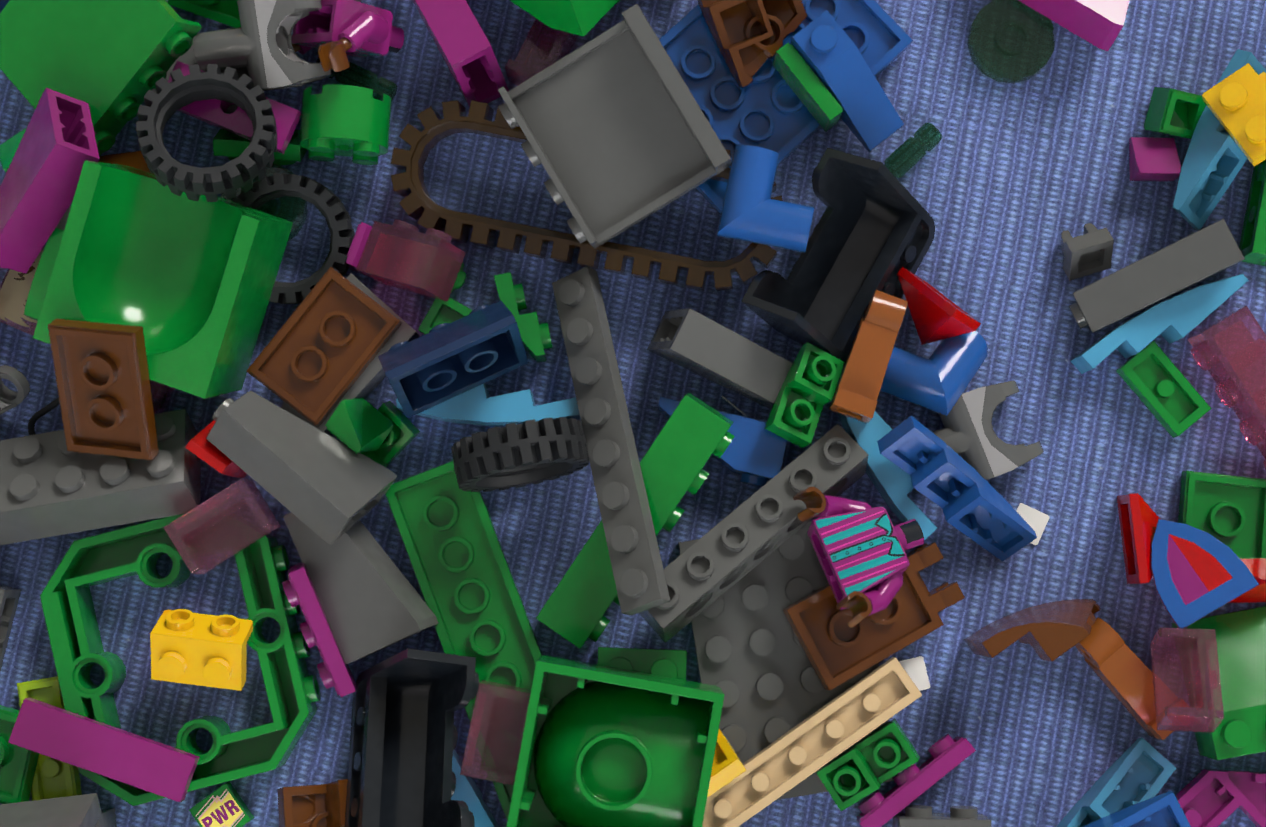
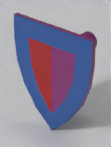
(1195, 572)

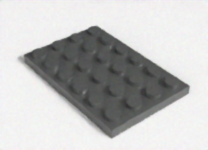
(757, 658)

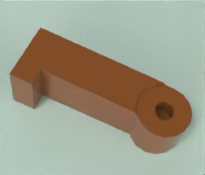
(869, 358)
(1123, 674)

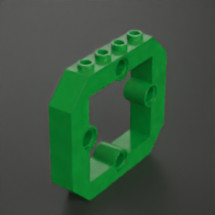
(79, 646)

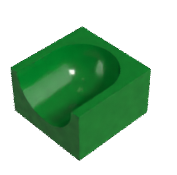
(168, 264)
(614, 748)

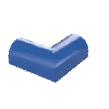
(750, 211)
(941, 378)

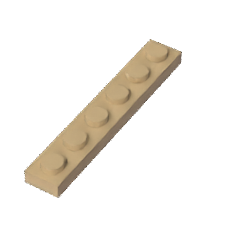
(812, 744)

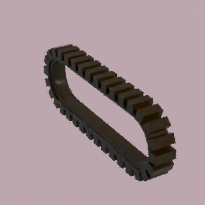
(458, 224)

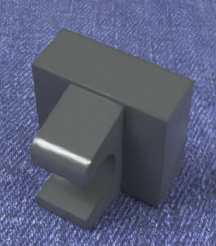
(1086, 252)

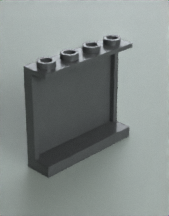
(615, 130)

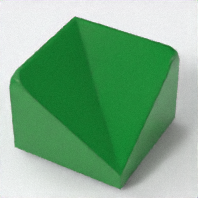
(1174, 112)
(359, 425)

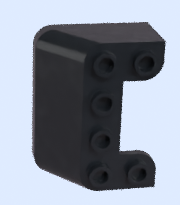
(855, 248)
(407, 741)

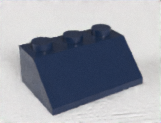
(454, 358)

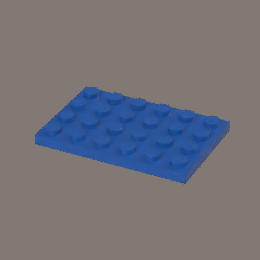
(768, 109)

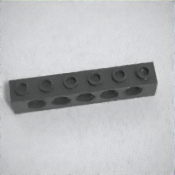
(754, 530)

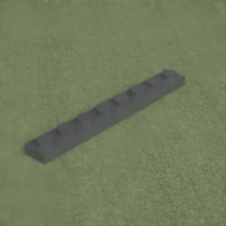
(610, 443)

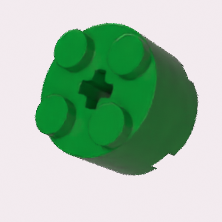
(345, 123)

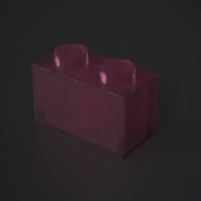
(411, 259)

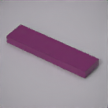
(104, 749)

